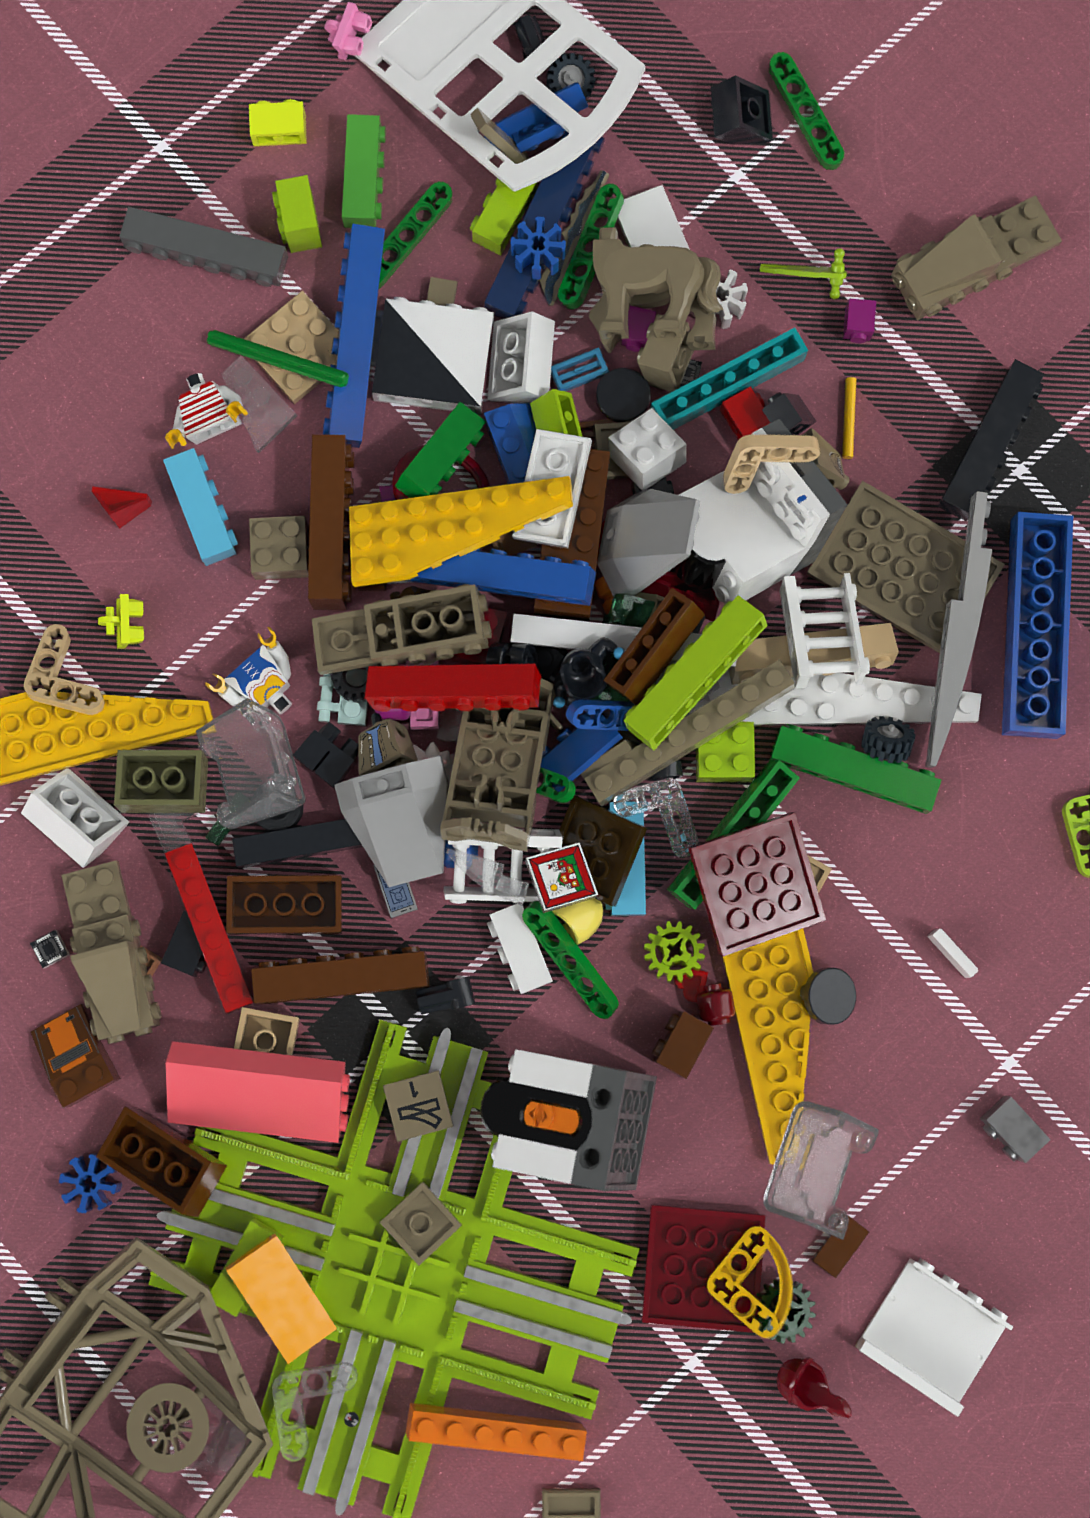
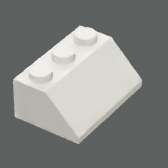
(521, 358)
(74, 817)

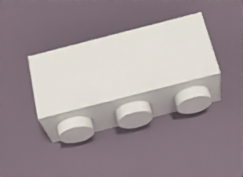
(519, 949)

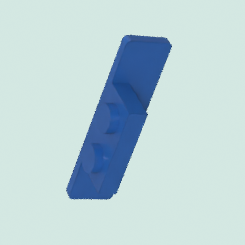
(533, 126)

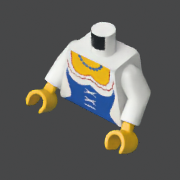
(260, 677)

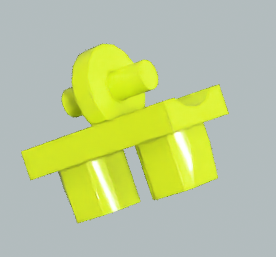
(124, 609)

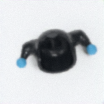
(584, 672)

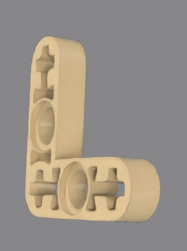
(764, 448)
(48, 676)

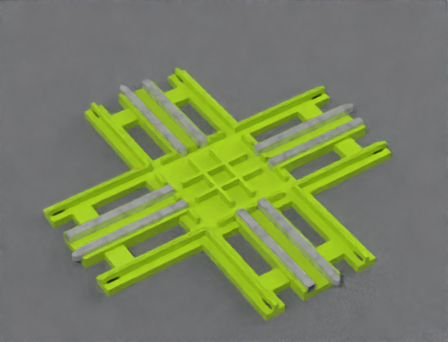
(379, 1294)

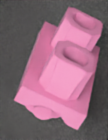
(344, 31)

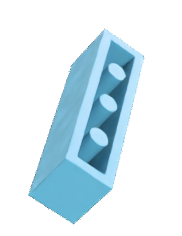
(200, 507)
(633, 896)

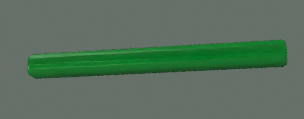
(278, 358)

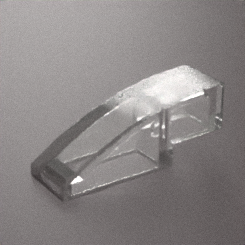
(489, 875)

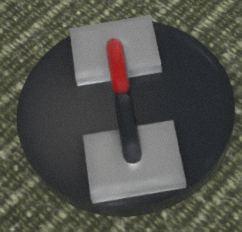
(351, 1419)

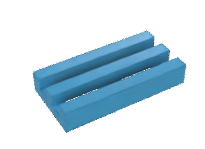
(583, 379)

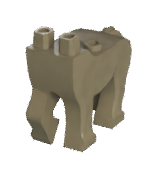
(652, 278)

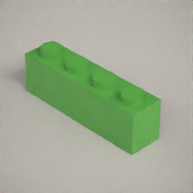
(361, 170)

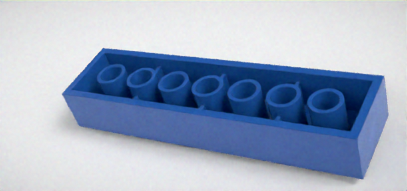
(1037, 625)

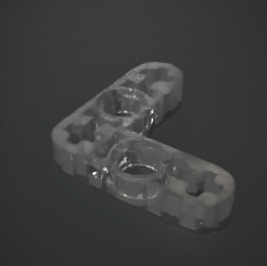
(667, 805)
(294, 1400)

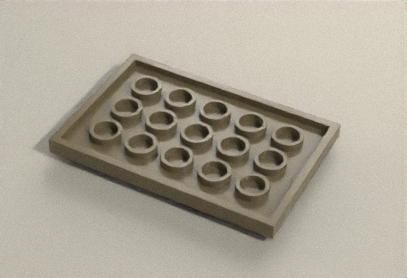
(898, 562)

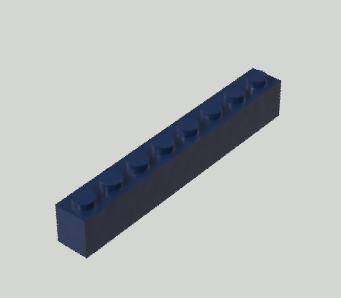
(553, 203)

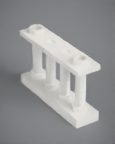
(800, 644)
(543, 839)

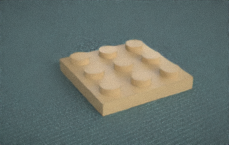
(300, 331)

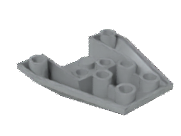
(646, 539)
(399, 818)

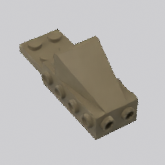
(973, 257)
(403, 631)
(110, 954)

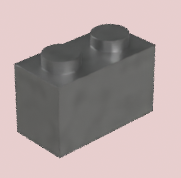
(1014, 1129)

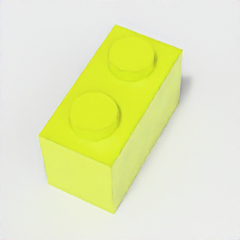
(277, 123)

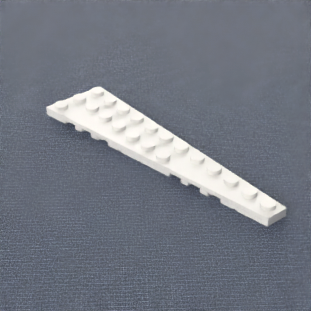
(840, 701)

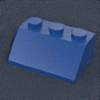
(512, 436)
(578, 750)

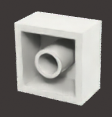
(647, 449)

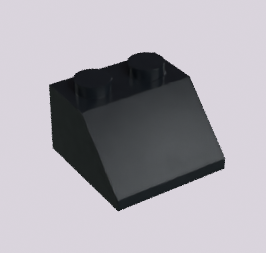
(741, 112)

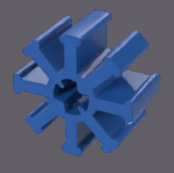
(527, 240)
(83, 1188)

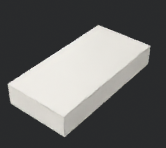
(953, 953)

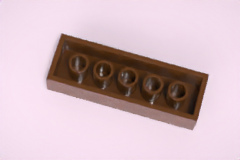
(329, 522)
(584, 535)
(340, 977)

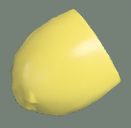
(581, 919)

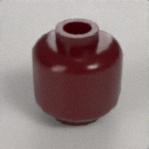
(715, 1004)

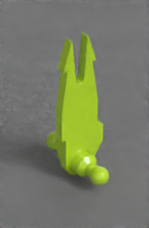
(835, 272)

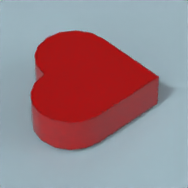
(692, 986)

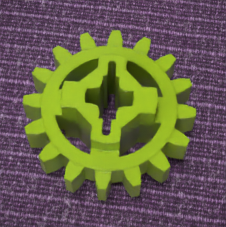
(663, 944)

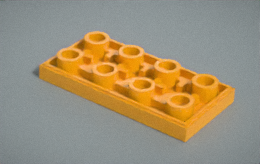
(281, 1298)

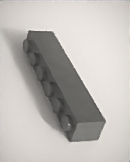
(203, 247)

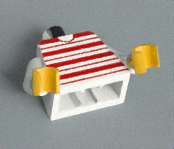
(204, 412)

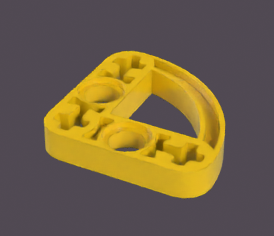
(735, 1278)

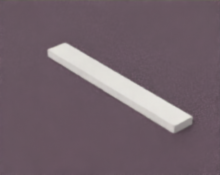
(577, 634)

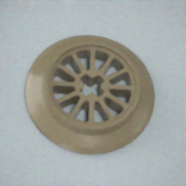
(138, 1422)

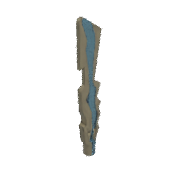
(551, 283)

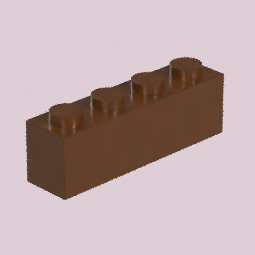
(654, 646)

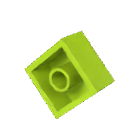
(296, 214)
(728, 756)

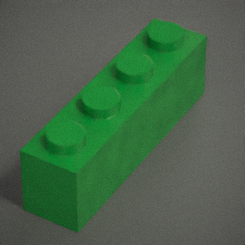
(441, 453)

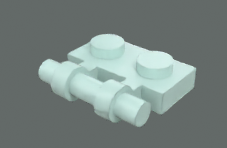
(348, 711)

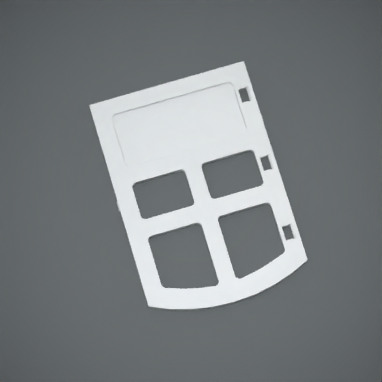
(438, 38)

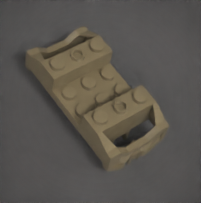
(497, 774)

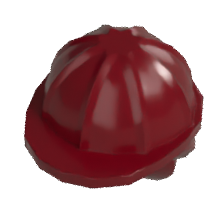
(806, 1386)

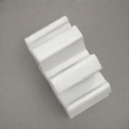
(731, 299)

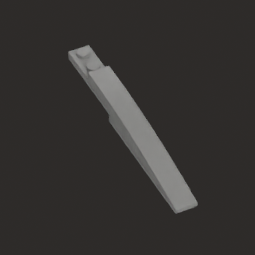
(960, 627)

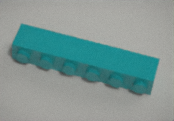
(731, 378)

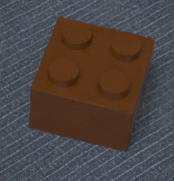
(682, 1043)

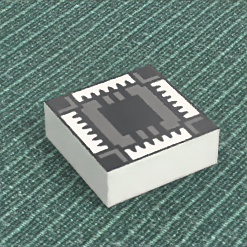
(49, 949)

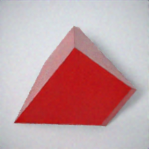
(121, 504)

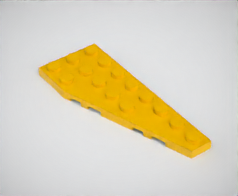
(412, 534)
(51, 738)
(773, 1026)

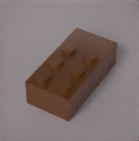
(284, 905)
(161, 1161)

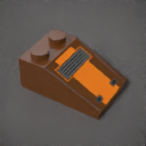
(73, 1057)

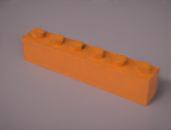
(496, 1432)

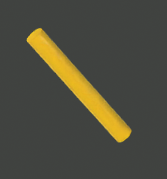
(849, 418)

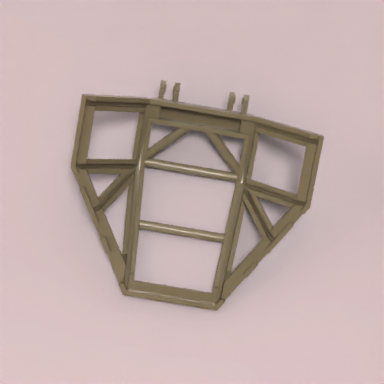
(69, 1334)

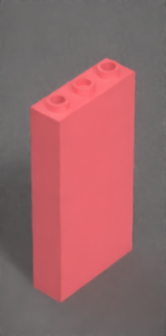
(256, 1092)

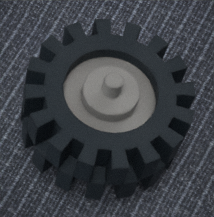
(569, 70)
(888, 739)

